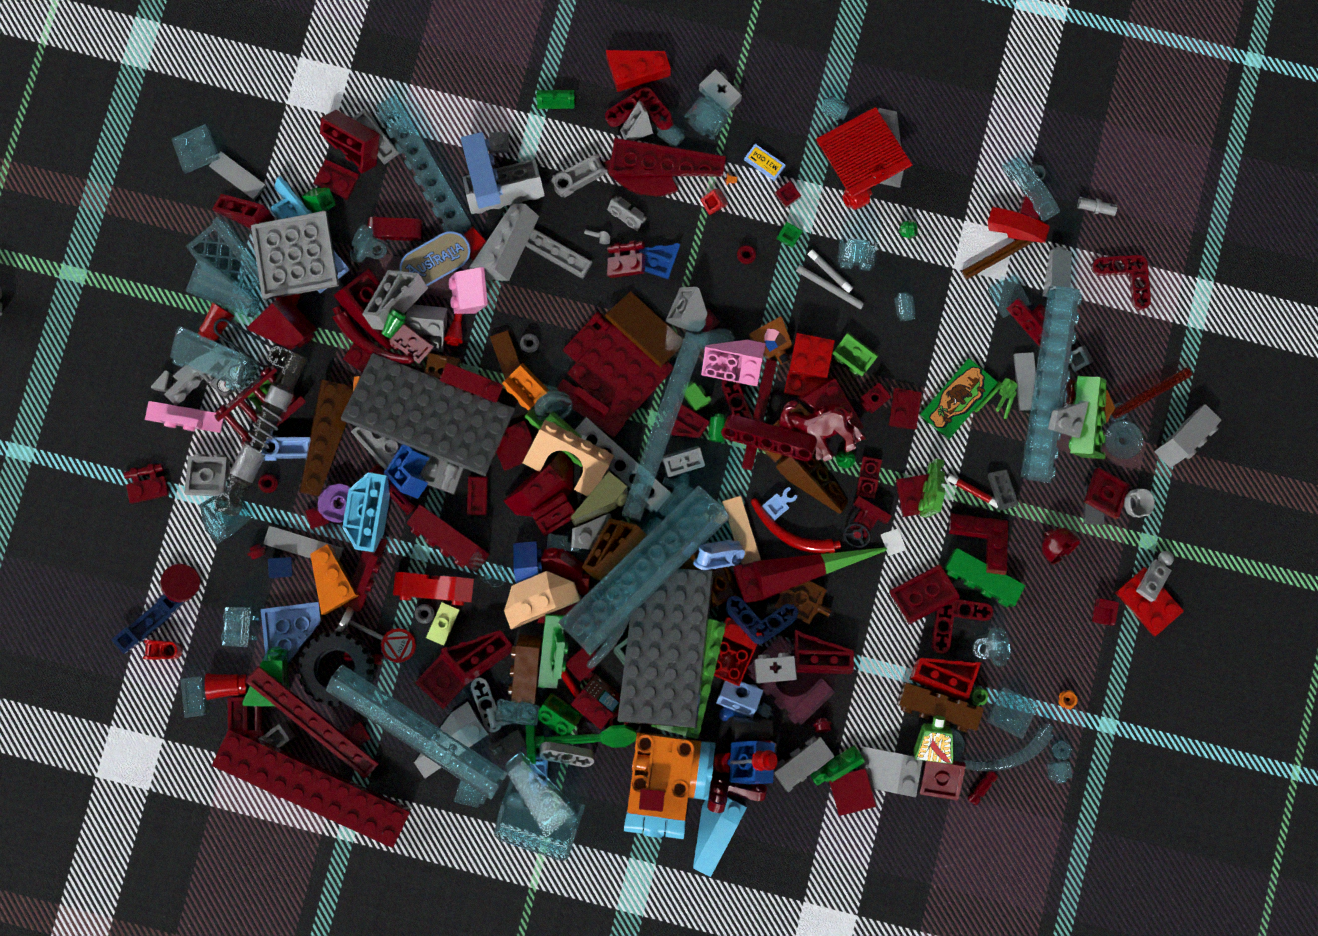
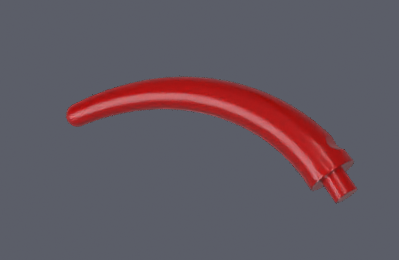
(795, 541)

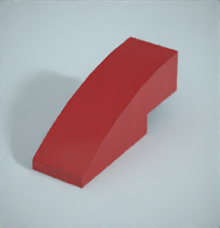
(1017, 225)

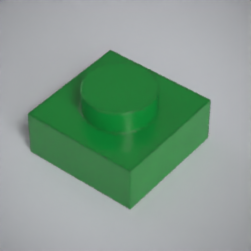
(789, 234)

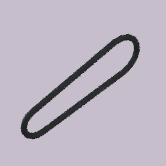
(247, 332)

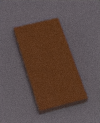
(645, 329)

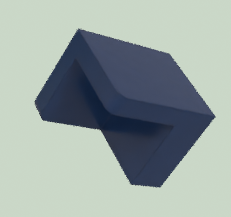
(280, 567)

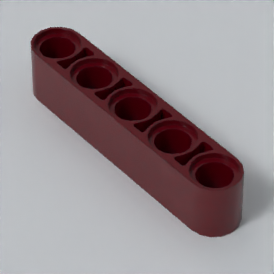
(769, 437)

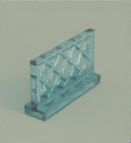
(236, 247)

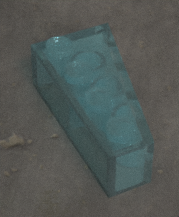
(541, 796)

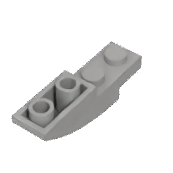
(187, 380)

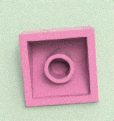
(468, 291)

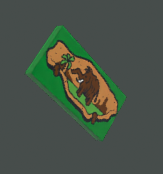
(958, 398)

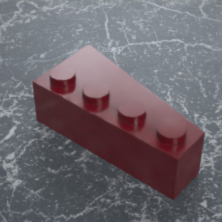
(447, 538)

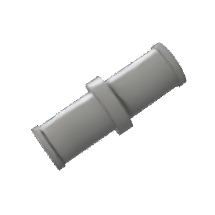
(1097, 206)

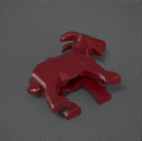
(822, 425)

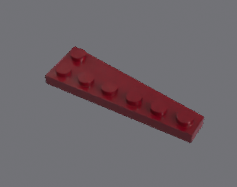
(646, 159)

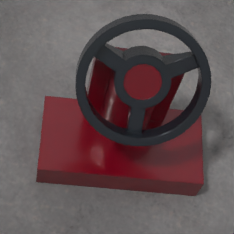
(864, 522)

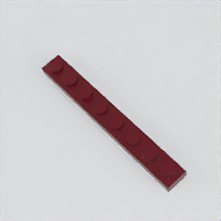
(311, 721)

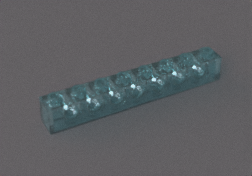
(393, 107)

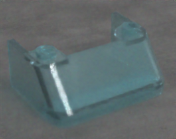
(213, 359)
(519, 828)

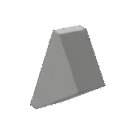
(637, 124)

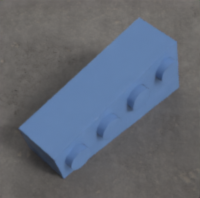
(481, 171)

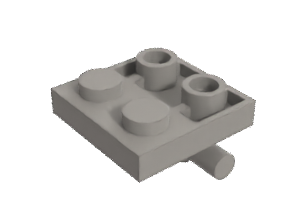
(442, 474)

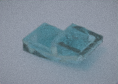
(516, 713)

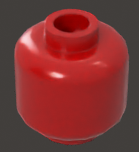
(857, 201)

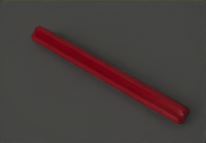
(760, 409)

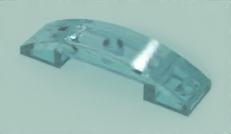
(1033, 187)

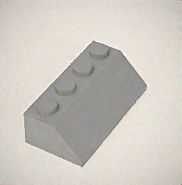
(518, 184)

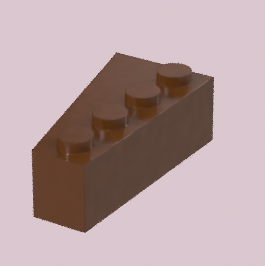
(932, 704)

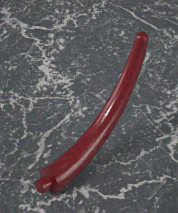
(352, 333)

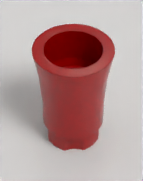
(215, 313)
(224, 685)

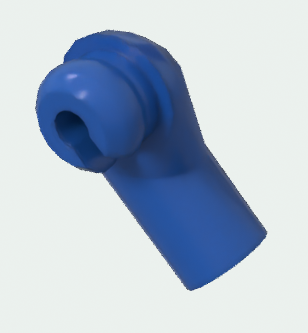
(726, 713)

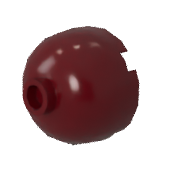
(1059, 543)

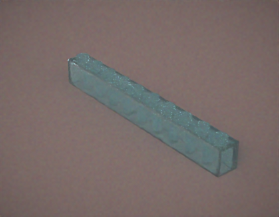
(663, 427)
(416, 731)

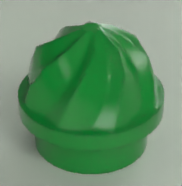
(908, 229)
(845, 459)

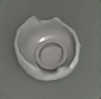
(1139, 503)

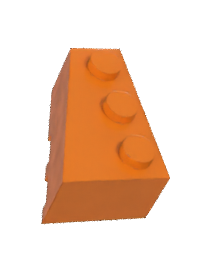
(331, 580)

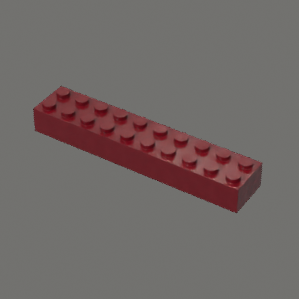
(311, 787)

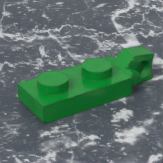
(838, 766)

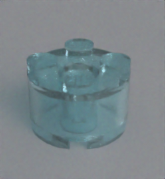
(707, 117)
(857, 253)

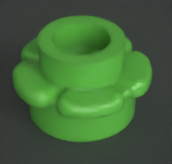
(983, 696)

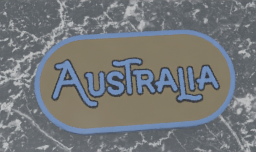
(437, 257)

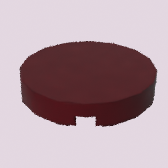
(180, 583)

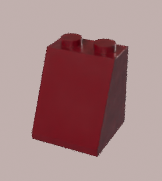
(283, 324)

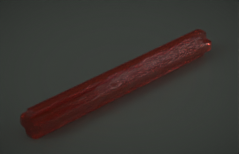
(1151, 393)

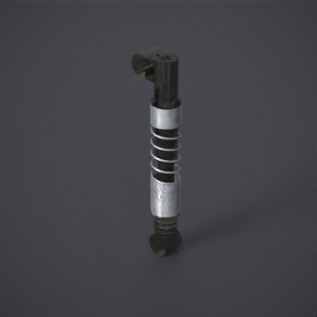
(276, 403)

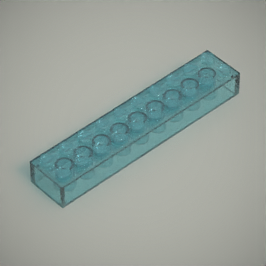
(1050, 382)
(644, 570)

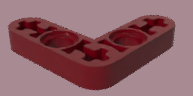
(651, 101)
(1133, 273)
(954, 611)
(721, 787)

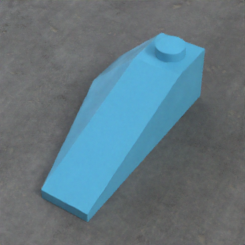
(714, 834)

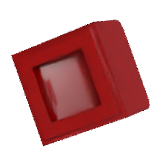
(714, 201)

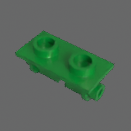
(555, 99)

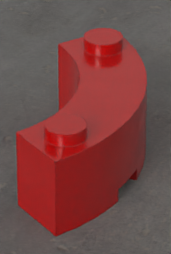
(437, 588)

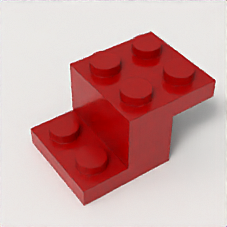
(808, 364)

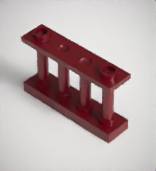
(266, 374)

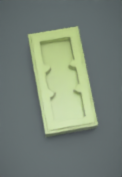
(442, 623)

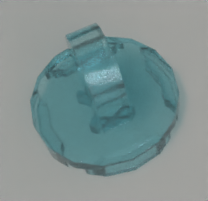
(364, 243)
(553, 401)
(997, 647)

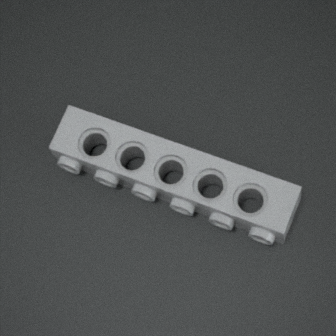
(588, 429)

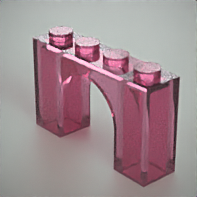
(798, 707)

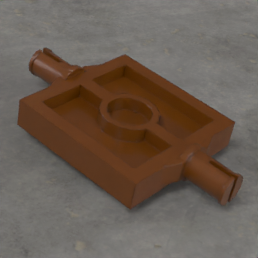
(806, 599)

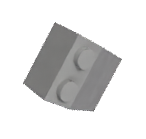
(892, 771)

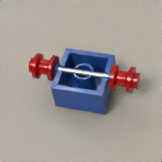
(748, 762)

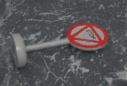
(396, 644)

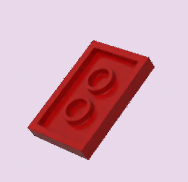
(1154, 614)

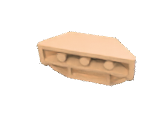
(538, 597)

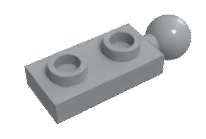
(1156, 576)

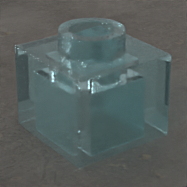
(1059, 771)

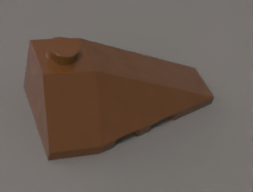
(814, 480)

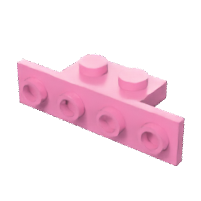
(181, 416)

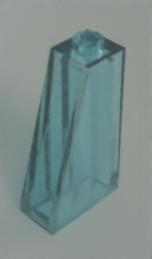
(217, 286)

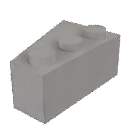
(395, 291)
(1189, 436)
(802, 763)

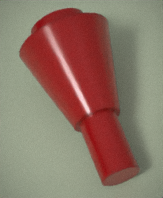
(454, 333)

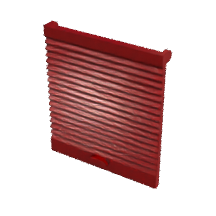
(863, 151)

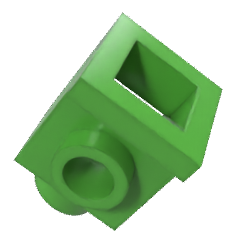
(696, 397)

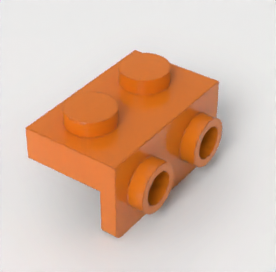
(525, 387)

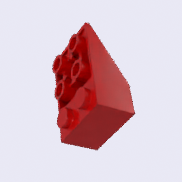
(734, 653)

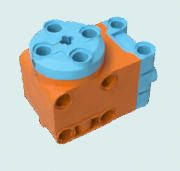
(671, 764)

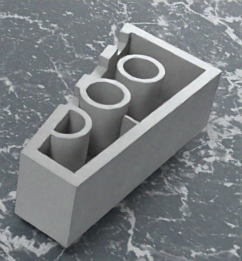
(506, 243)

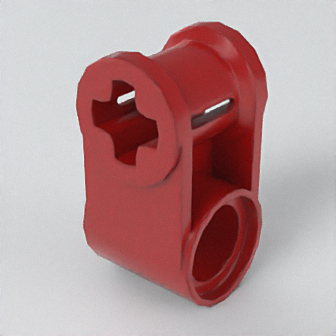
(159, 650)

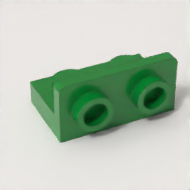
(559, 715)

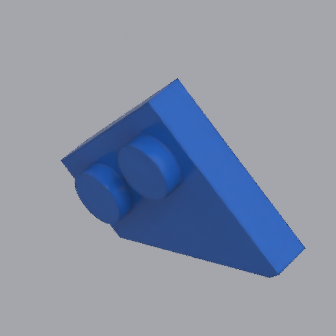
(660, 259)

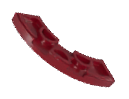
(646, 185)

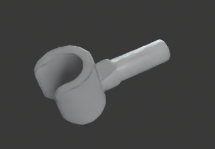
(604, 236)

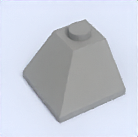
(688, 310)

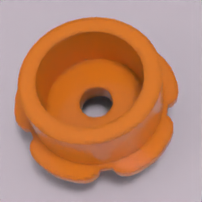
(1072, 699)

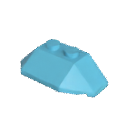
(367, 511)

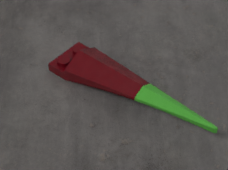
(770, 577)

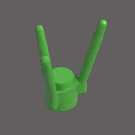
(1007, 390)

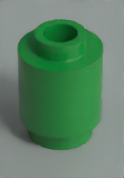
(715, 428)

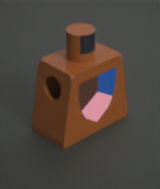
(776, 340)

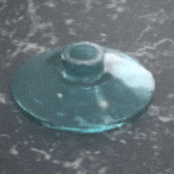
(1131, 435)

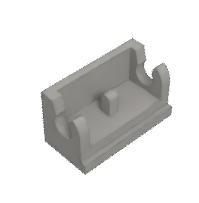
(683, 461)

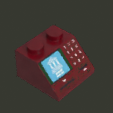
(597, 701)

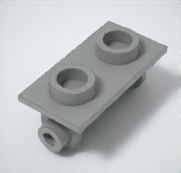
(619, 208)

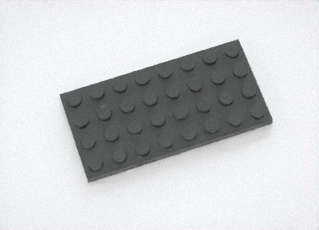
(427, 414)
(667, 652)

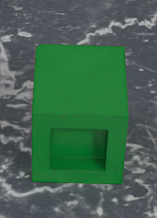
(318, 200)

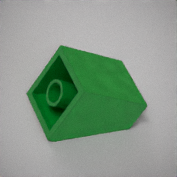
(276, 664)

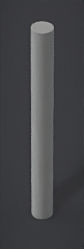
(830, 287)

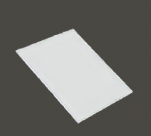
(893, 542)

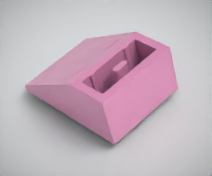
(734, 361)

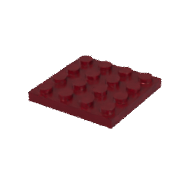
(619, 373)

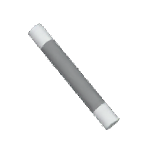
(830, 271)

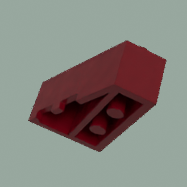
(352, 138)
(828, 394)
(820, 656)
(475, 657)

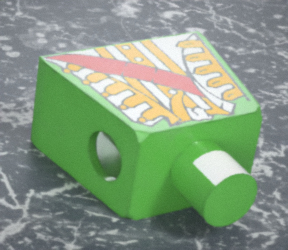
(935, 742)

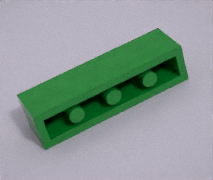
(974, 575)

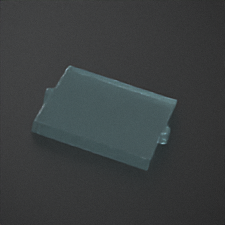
(1006, 293)

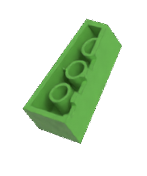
(1091, 438)

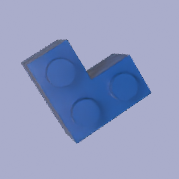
(405, 471)
(526, 560)

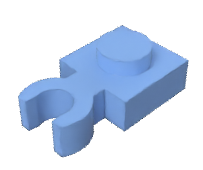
(777, 505)

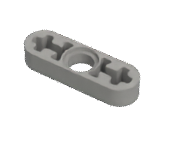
(475, 693)
(577, 756)

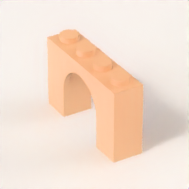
(554, 438)

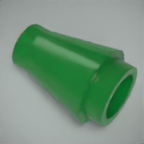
(393, 322)

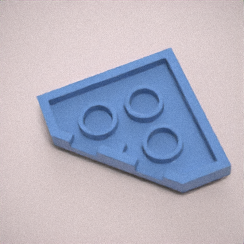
(290, 626)

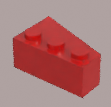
(637, 67)
(947, 677)

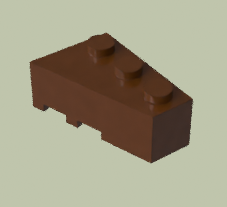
(612, 546)
(525, 669)

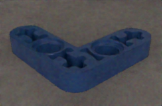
(758, 625)

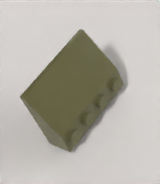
(602, 500)

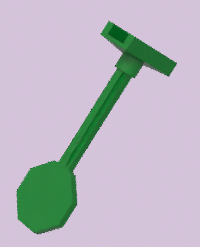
(613, 736)

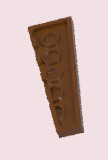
(324, 435)

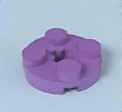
(326, 499)

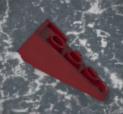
(356, 297)

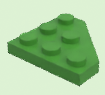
(934, 493)

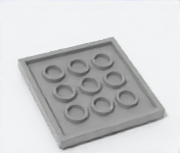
(294, 255)

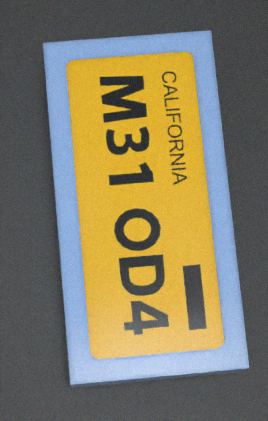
(764, 162)

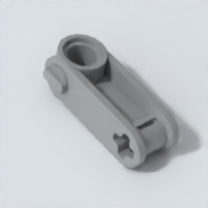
(579, 175)

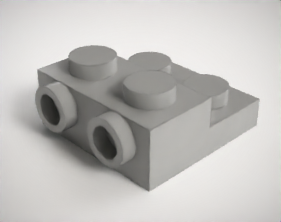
(206, 475)

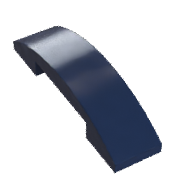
(146, 624)

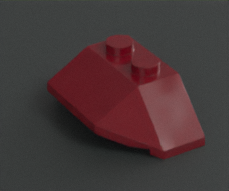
(541, 486)

